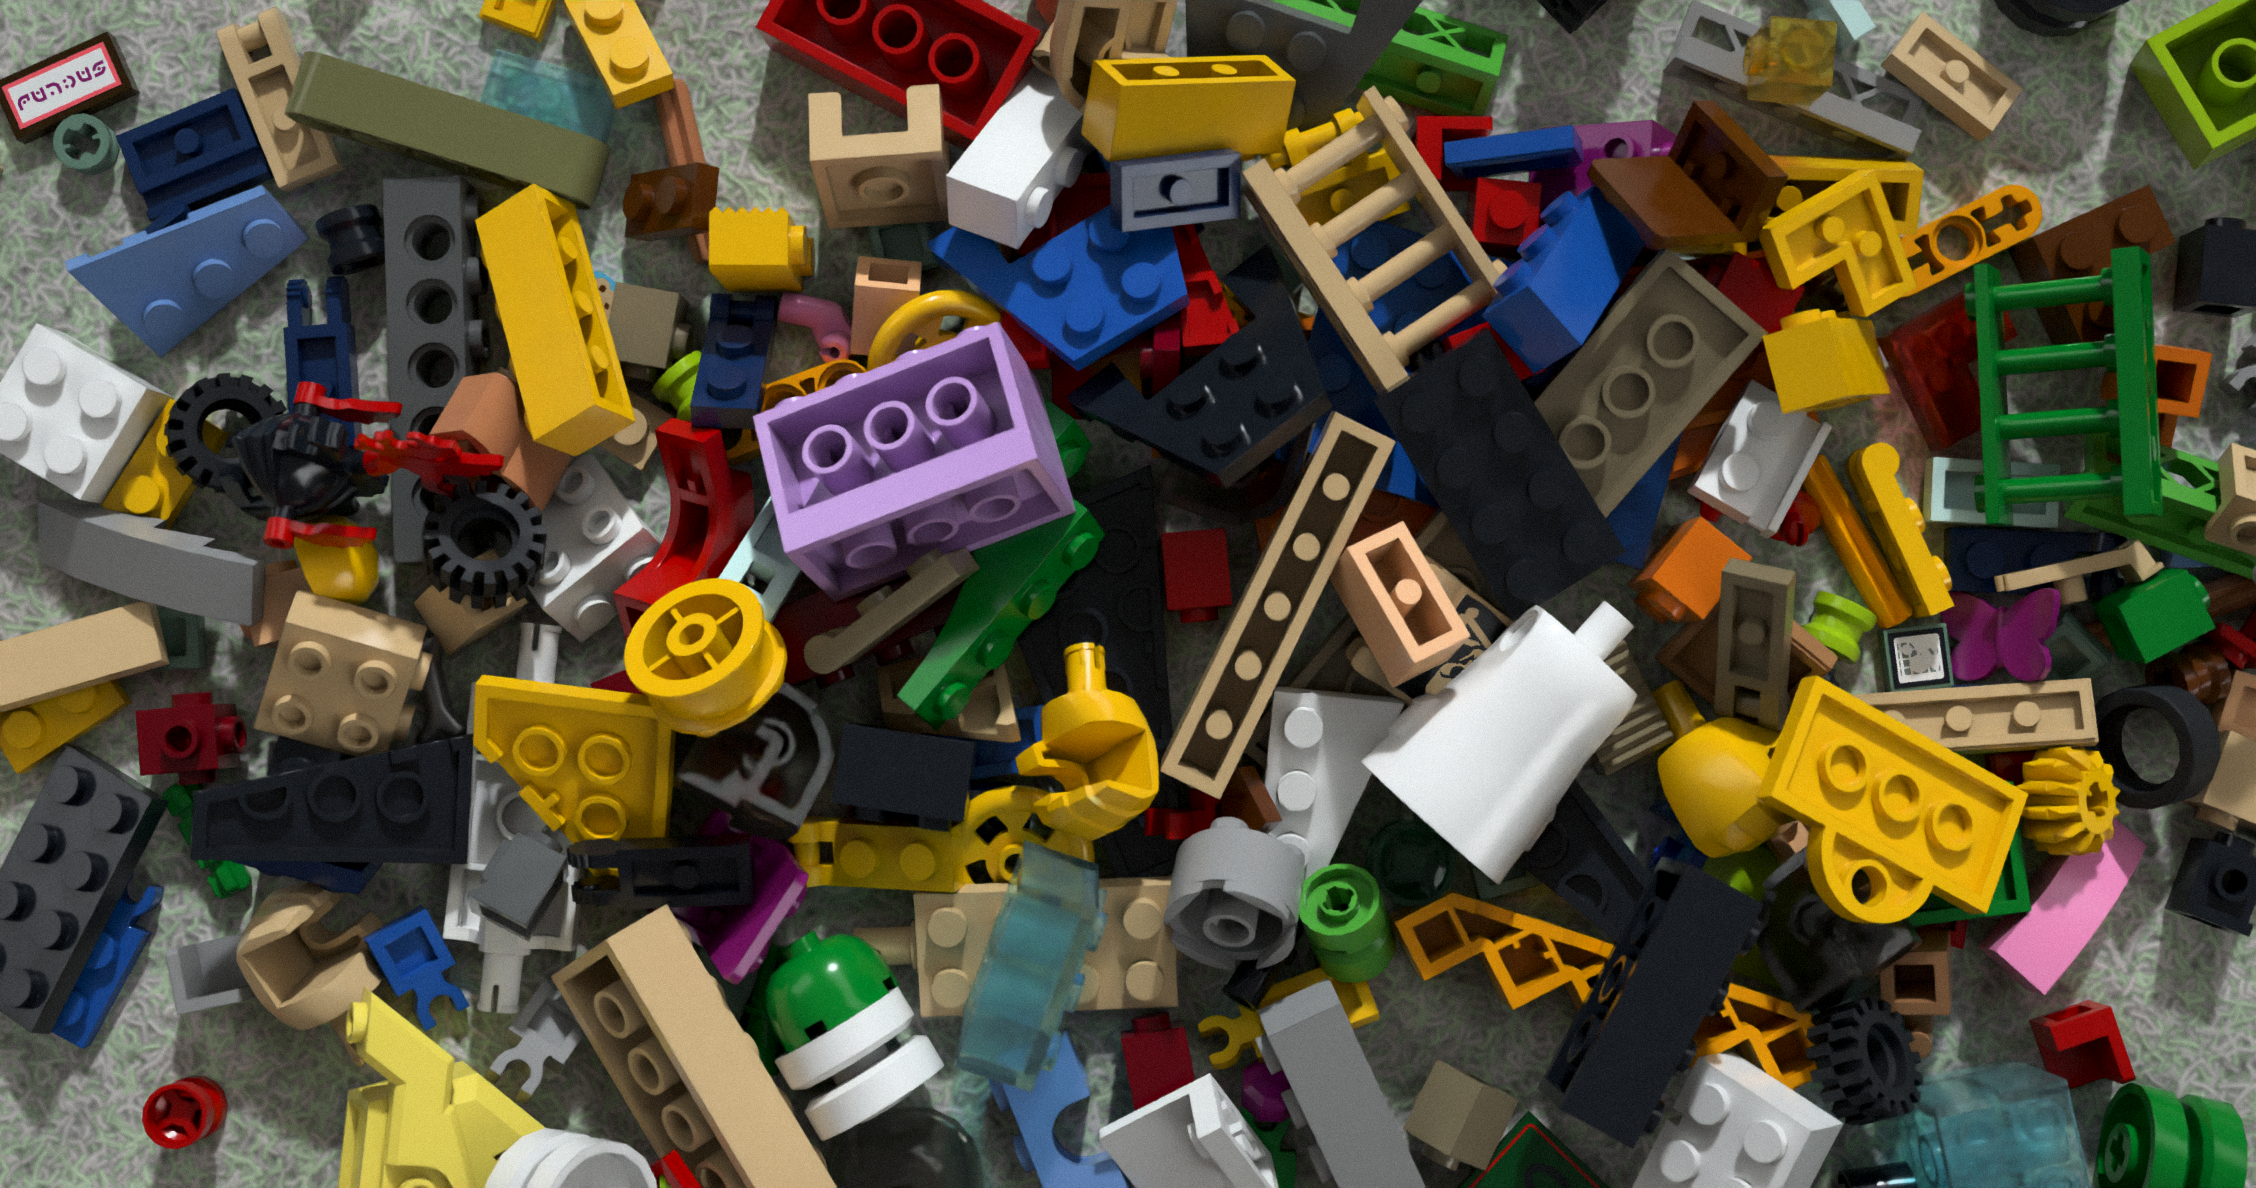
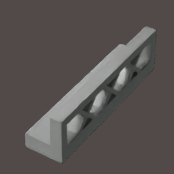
(1829, 116)

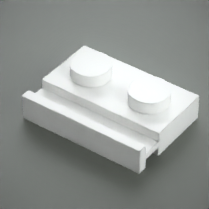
(1758, 460)

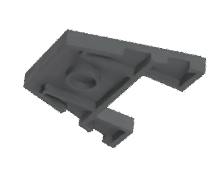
(1315, 51)

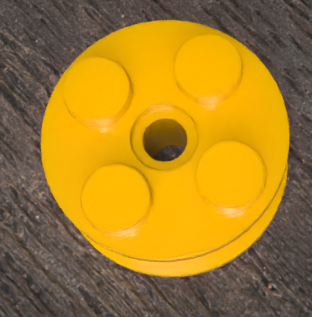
(706, 656)

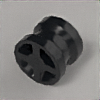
(353, 238)

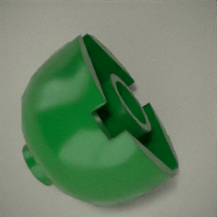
(823, 986)

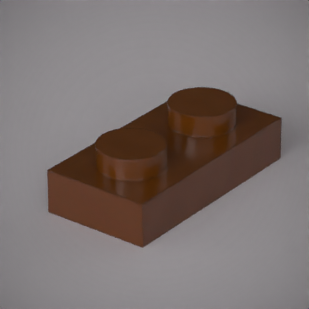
(670, 202)

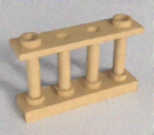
(1314, 246)

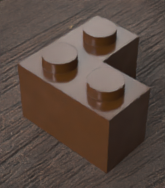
(2082, 250)

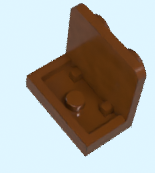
(1704, 192)

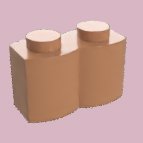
(489, 419)

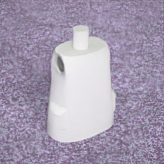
(1507, 735)

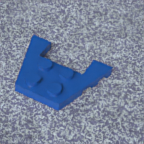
(1079, 289)

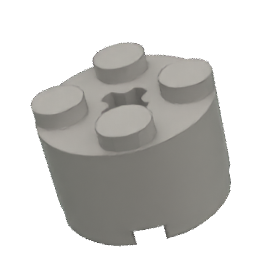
(1235, 896)

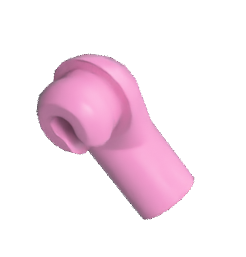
(824, 318)

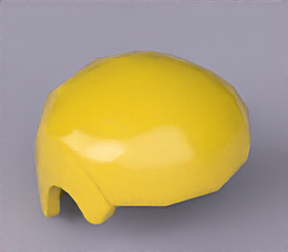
(336, 572)

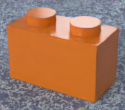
(1684, 572)

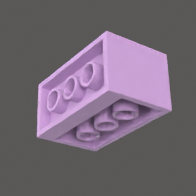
(910, 460)

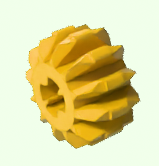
(2068, 801)

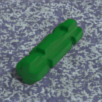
(226, 877)

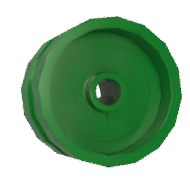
(2169, 1141)

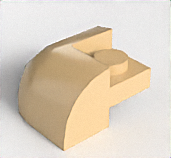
(1104, 31)

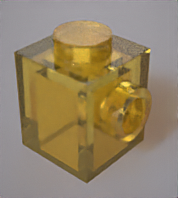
(1790, 60)

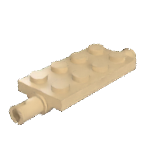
(951, 930)

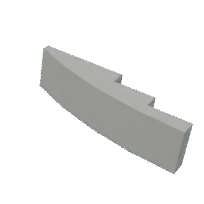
(150, 563)

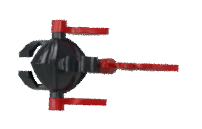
(310, 471)

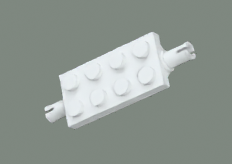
(498, 814)

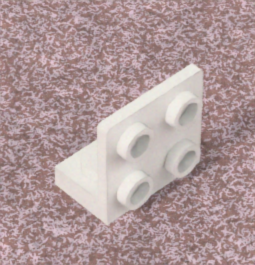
(1189, 1142)

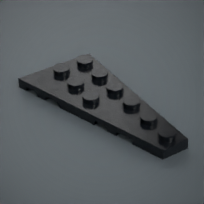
(1120, 607)

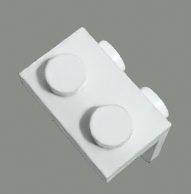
(590, 548)

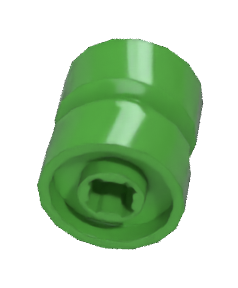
(1347, 923)

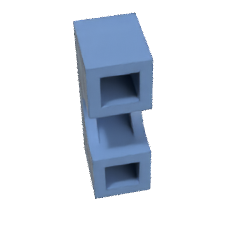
(1035, 1116)

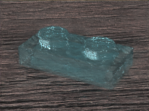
(549, 94)

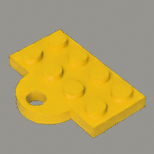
(1889, 807)

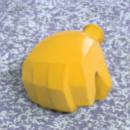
(1096, 749)
(1716, 776)

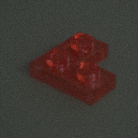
(1932, 370)

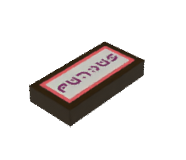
(65, 85)

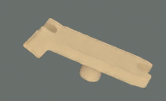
(2067, 576)

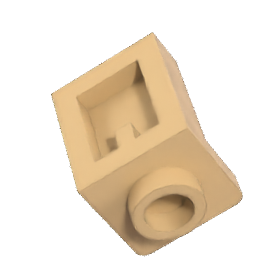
(2235, 518)

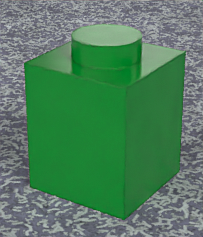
(2154, 615)

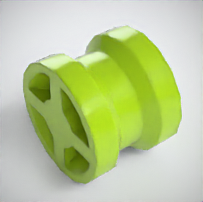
(678, 384)
(1839, 625)

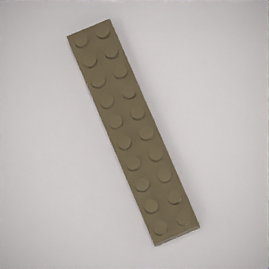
(1612, 413)

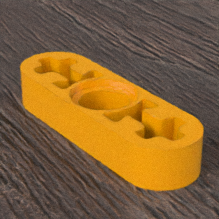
(1977, 248)

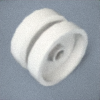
(863, 1069)
(570, 1161)

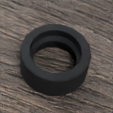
(2193, 728)

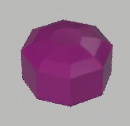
(1263, 1092)

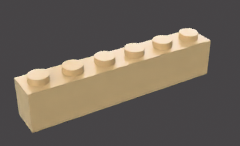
(1276, 604)

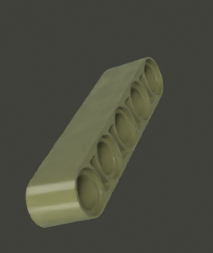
(445, 129)

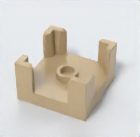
(880, 174)

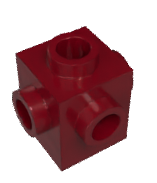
(190, 738)

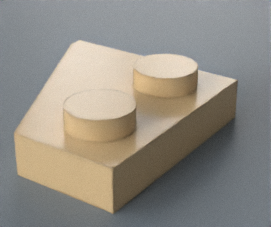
(986, 716)

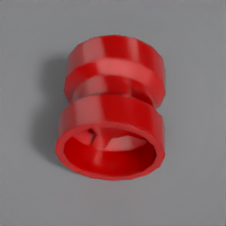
(171, 1118)

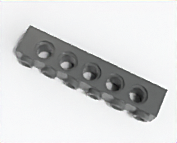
(412, 215)

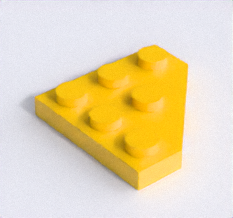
(581, 755)

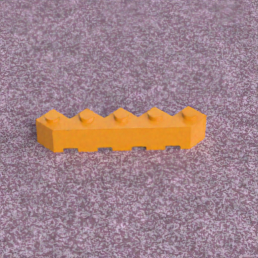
(1535, 956)

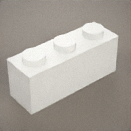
(1018, 163)

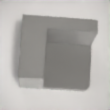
(207, 975)

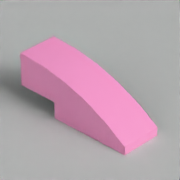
(2067, 907)

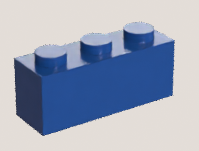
(1563, 278)

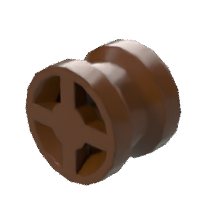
(2196, 669)

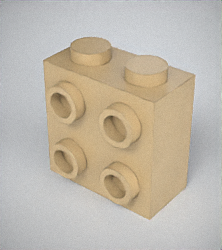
(343, 676)

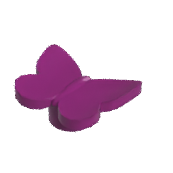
(2002, 635)

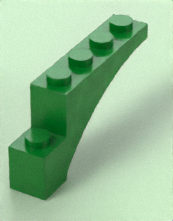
(1007, 592)

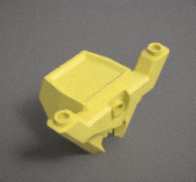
(429, 1119)

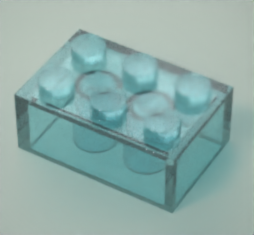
(1031, 967)

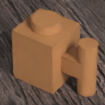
(1921, 986)

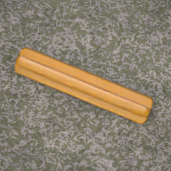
(1856, 546)

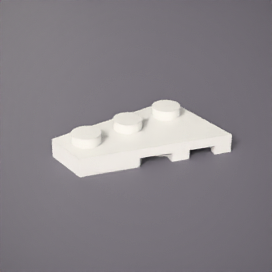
(1317, 764)

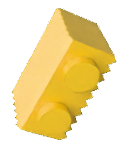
(759, 250)

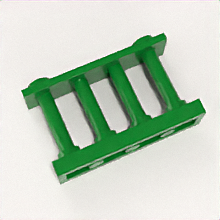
(2130, 417)

